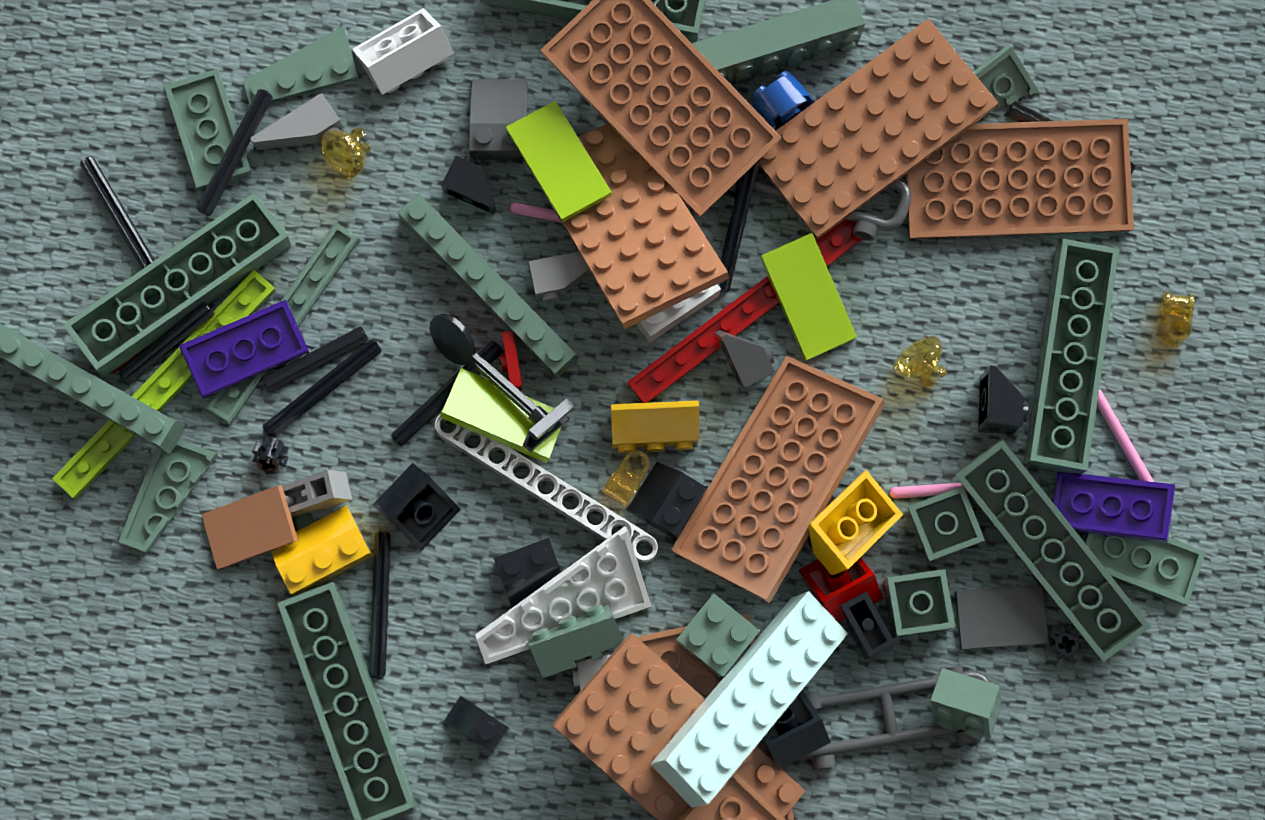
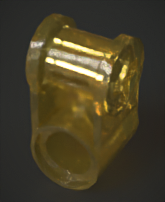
(1175, 312)
(624, 481)

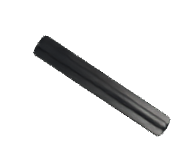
(166, 342)
(315, 359)

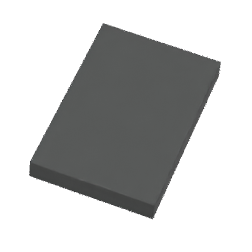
(1001, 617)

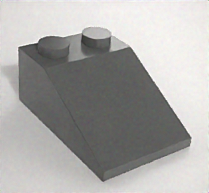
(493, 107)

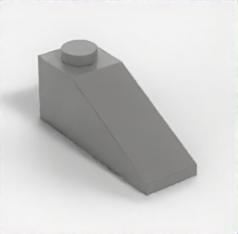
(300, 126)
(557, 275)
(317, 492)

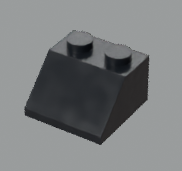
(999, 404)
(667, 499)
(416, 506)
(527, 569)
(795, 733)

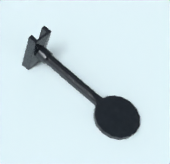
(458, 346)

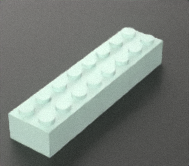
(749, 700)

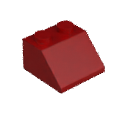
(840, 588)

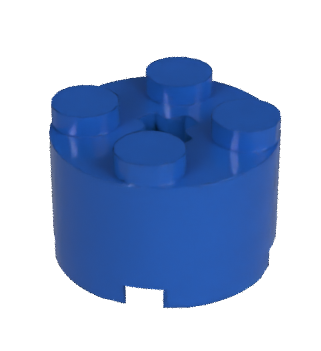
(781, 100)

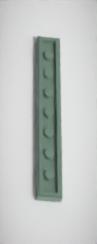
(300, 299)

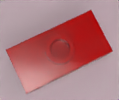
(510, 360)

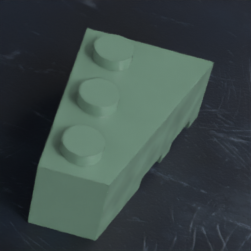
(575, 640)

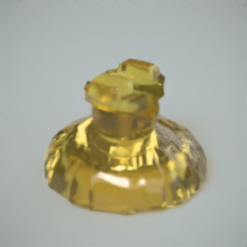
(344, 151)
(921, 360)

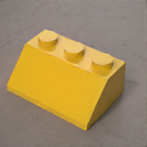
(655, 425)
(852, 524)
(321, 552)

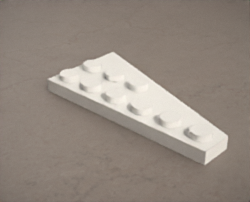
(600, 577)

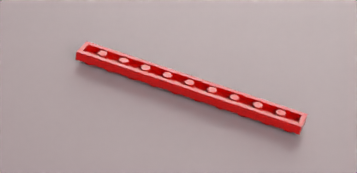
(732, 320)

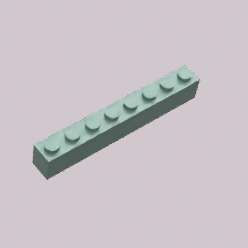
(487, 286)
(89, 391)

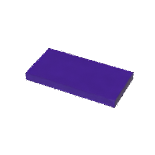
(244, 349)
(1115, 506)

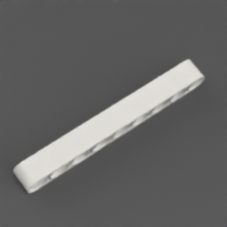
(555, 498)

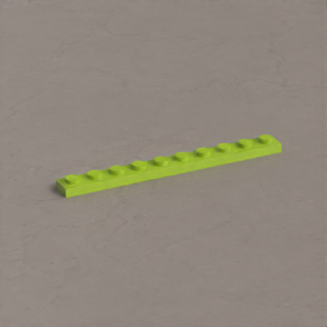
(158, 389)

